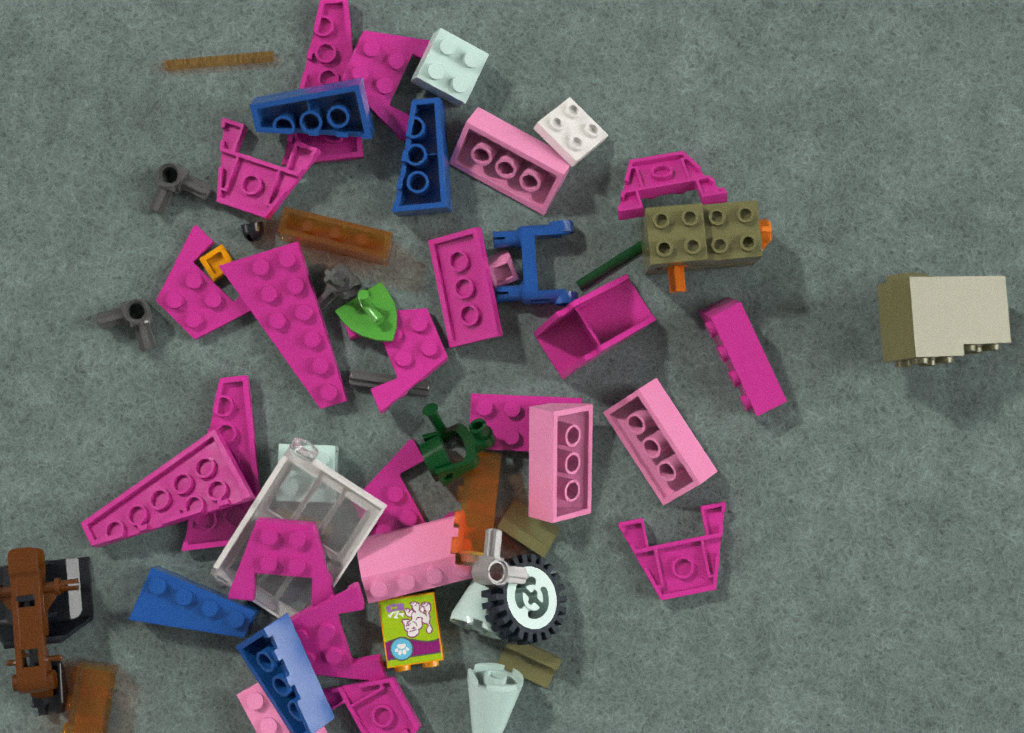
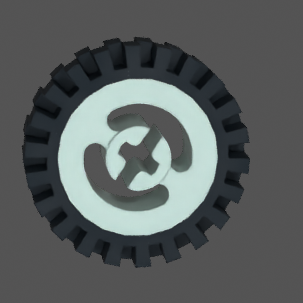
(511, 605)

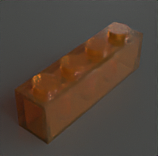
(336, 236)
(477, 509)
(91, 697)

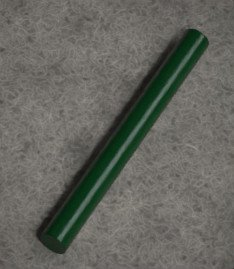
(610, 266)

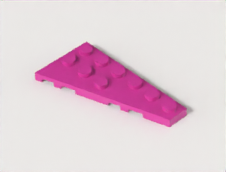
(325, 64)
(285, 304)
(235, 422)
(186, 487)

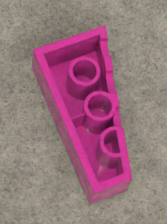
(743, 355)

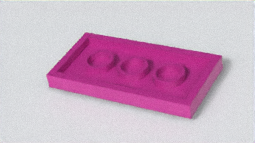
(465, 287)
(509, 417)

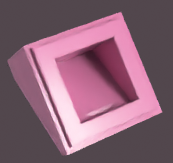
(502, 269)

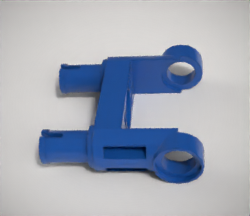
(524, 239)

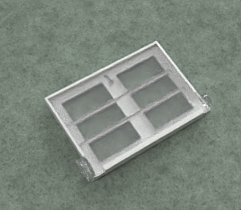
(302, 491)

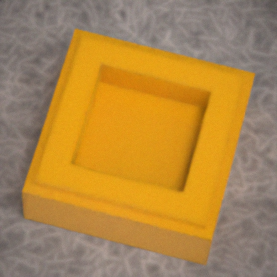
(212, 261)

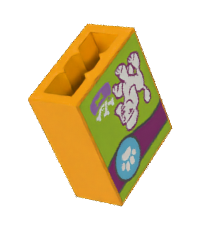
(411, 631)

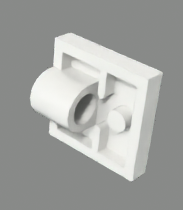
(570, 132)

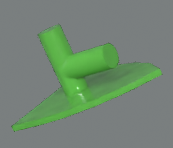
(371, 314)

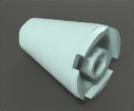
(469, 612)
(492, 696)

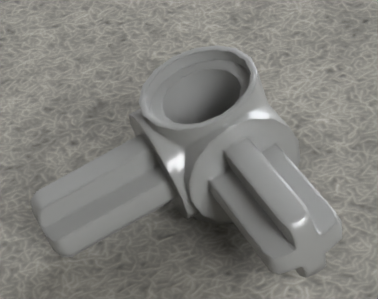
(500, 570)

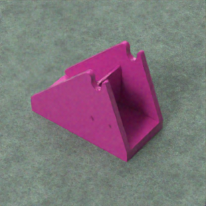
(593, 325)

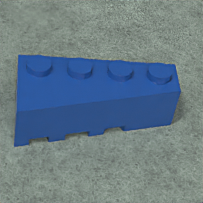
(316, 110)
(425, 171)
(186, 604)
(287, 676)

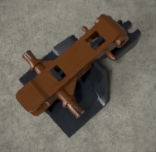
(38, 607)

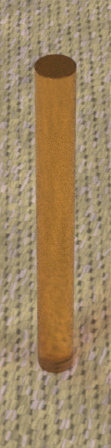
(219, 60)

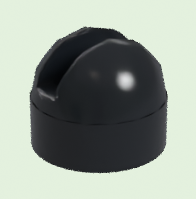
(253, 231)

